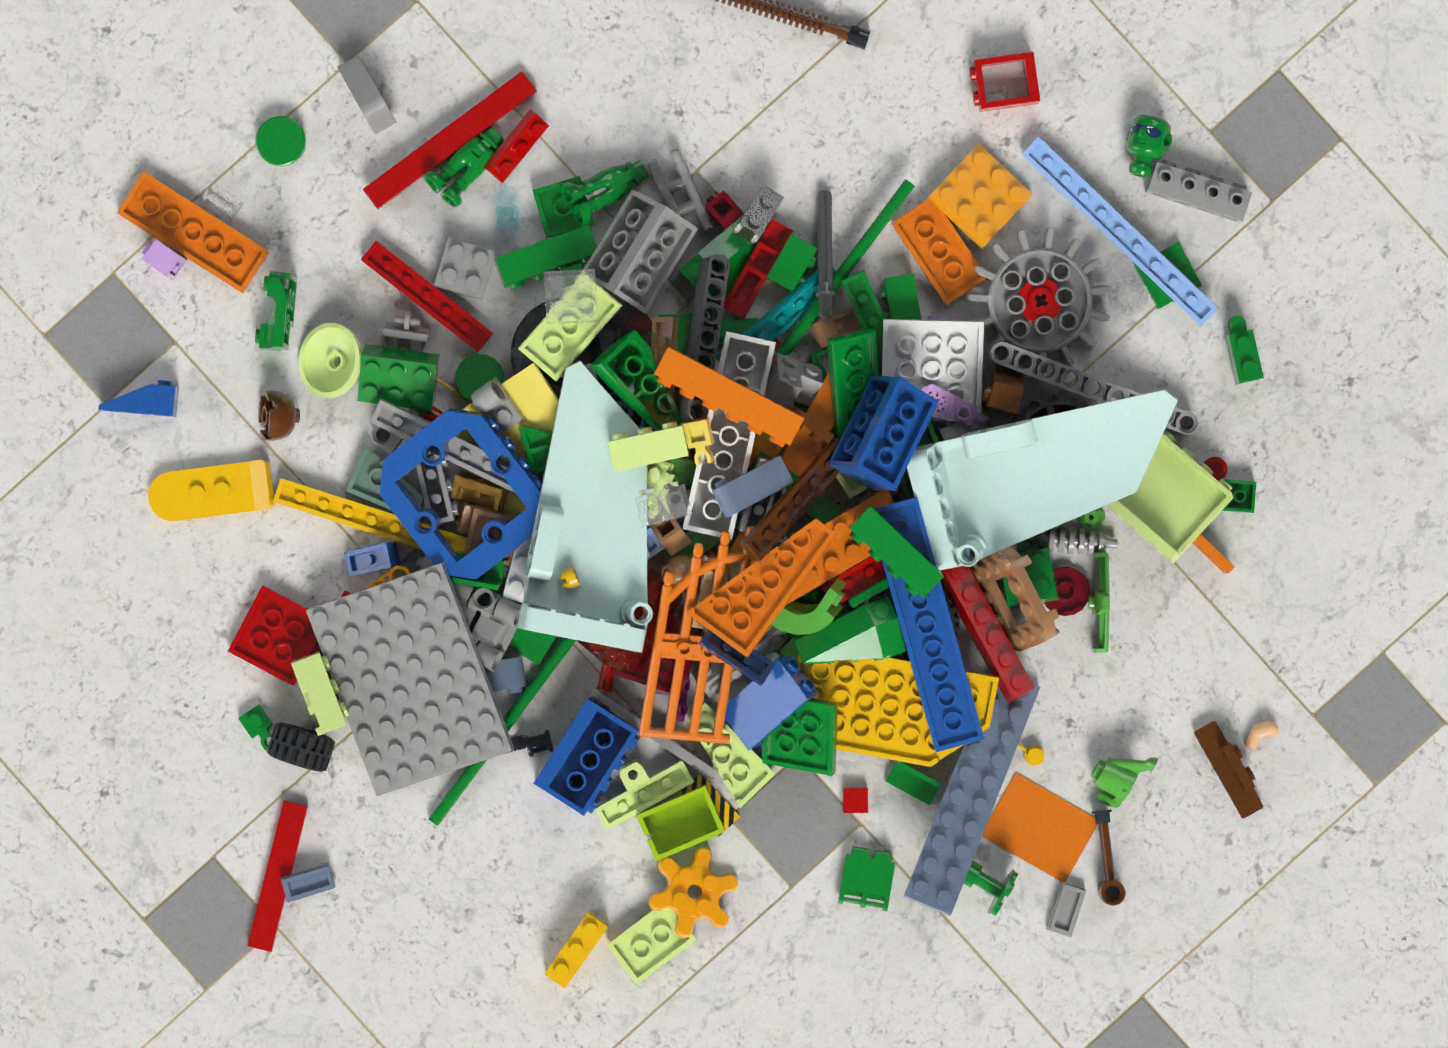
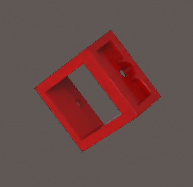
(1031, 81)

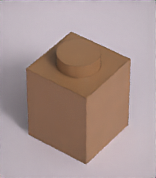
(671, 535)

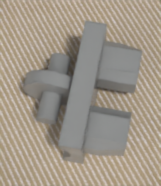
(406, 328)

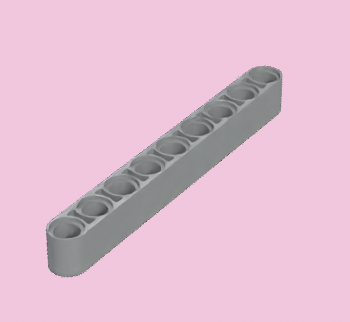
(1081, 381)

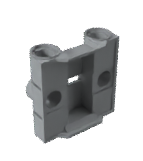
(496, 623)

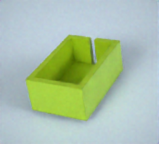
(680, 822)

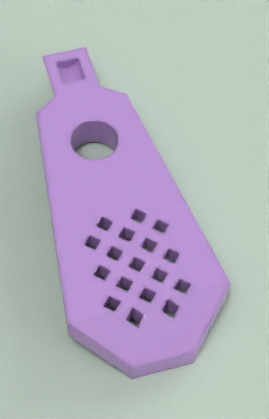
(953, 406)

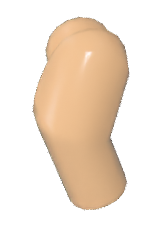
(1261, 730)

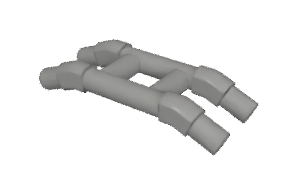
(684, 181)

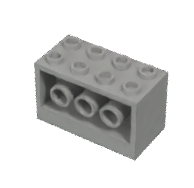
(640, 250)

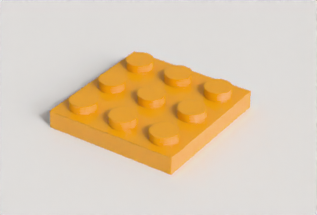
(980, 196)

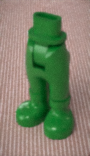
(473, 156)
(618, 184)

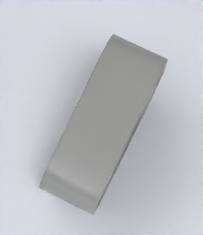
(366, 94)

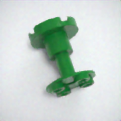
(991, 885)

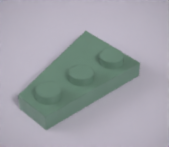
(367, 479)

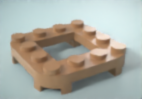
(1040, 623)

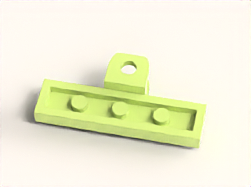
(642, 791)

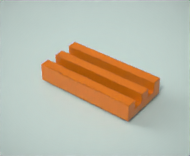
(1213, 554)

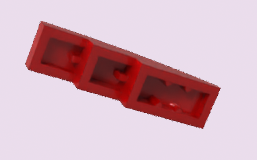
(757, 268)

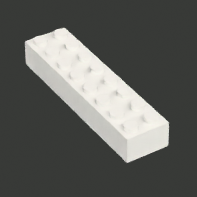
(748, 363)

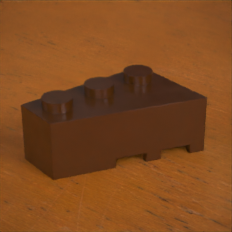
(1004, 391)

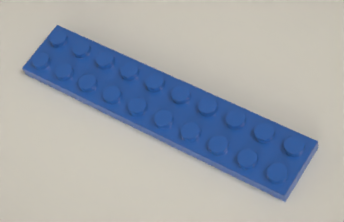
(932, 642)

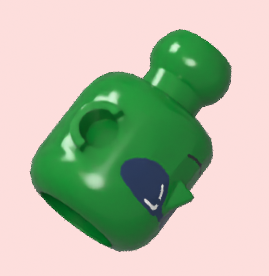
(1147, 142)

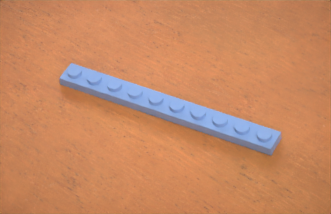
(1120, 231)

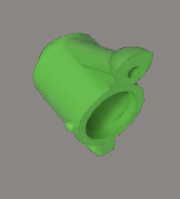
(1118, 778)

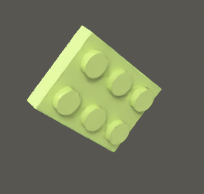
(649, 944)

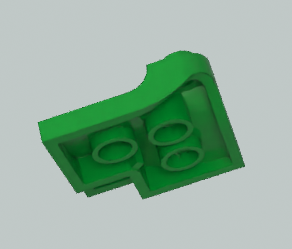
(276, 331)

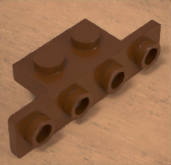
(1229, 769)

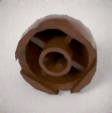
(278, 415)

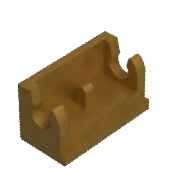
(479, 491)

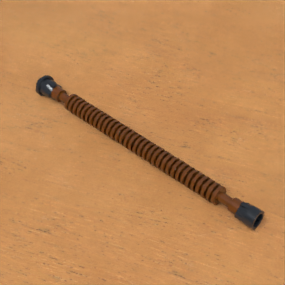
(852, 35)

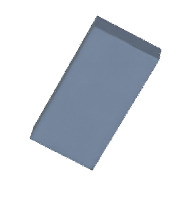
(307, 882)

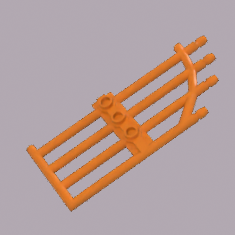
(686, 647)

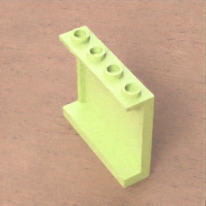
(1173, 500)

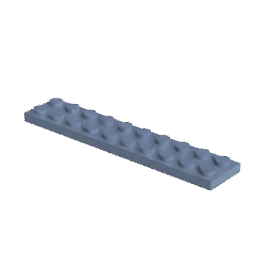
(968, 806)

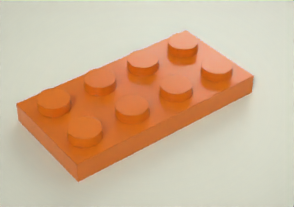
(938, 251)

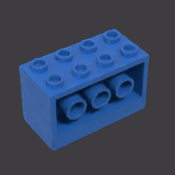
(883, 432)
(570, 758)

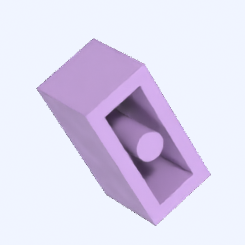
(163, 259)

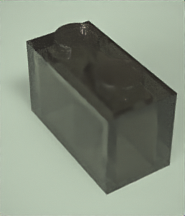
(758, 214)

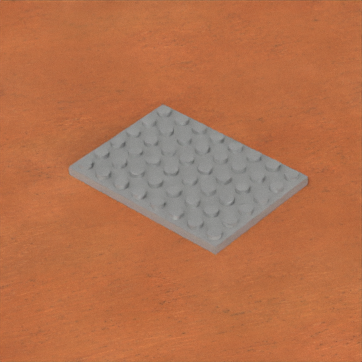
(410, 679)

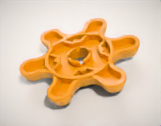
(677, 898)

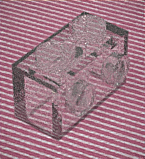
(663, 504)

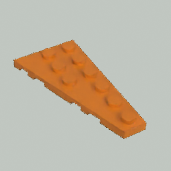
(755, 597)

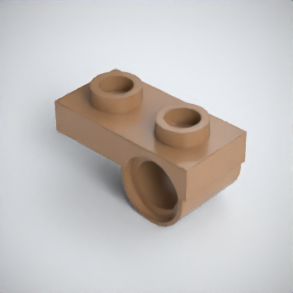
(840, 324)

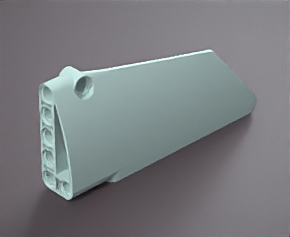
(1033, 474)
(588, 524)

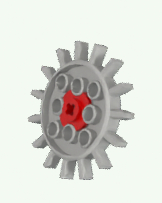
(1049, 286)

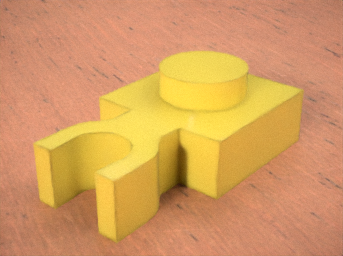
(699, 436)

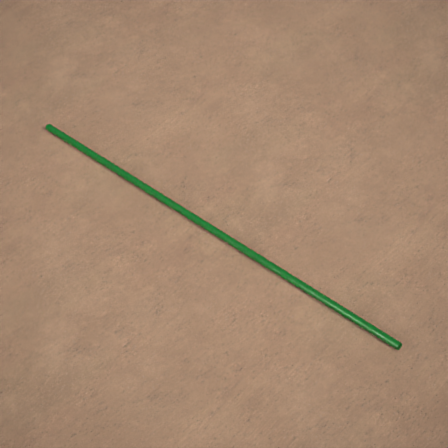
(785, 349)

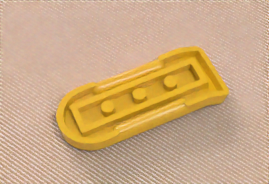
(212, 491)

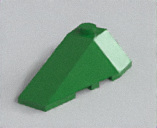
(861, 634)

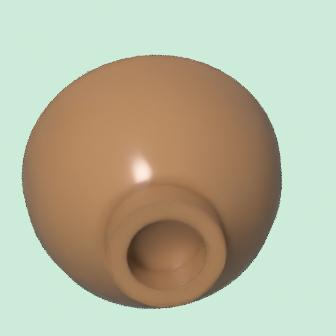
(678, 565)

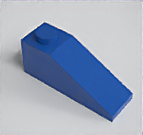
(148, 400)

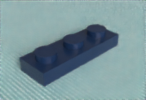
(755, 667)

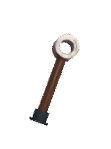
(1102, 819)

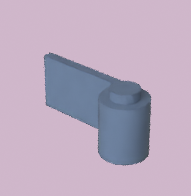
(751, 486)
(508, 676)

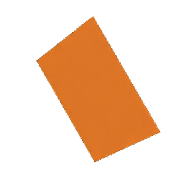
(1040, 827)

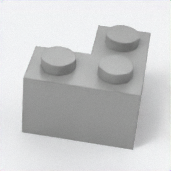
(792, 381)

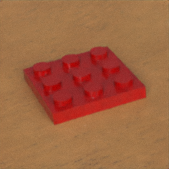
(274, 635)

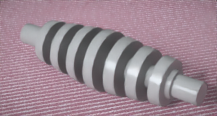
(1071, 540)

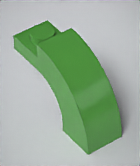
(811, 618)

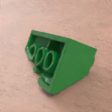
(727, 243)
(629, 371)

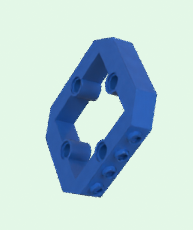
(409, 512)

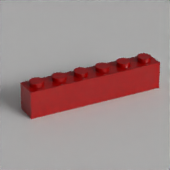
(986, 632)

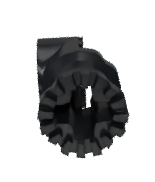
(534, 743)

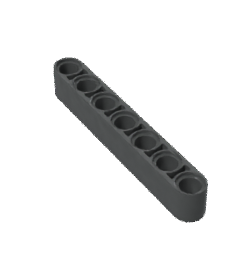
(709, 328)

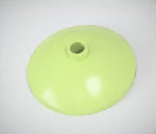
(321, 357)

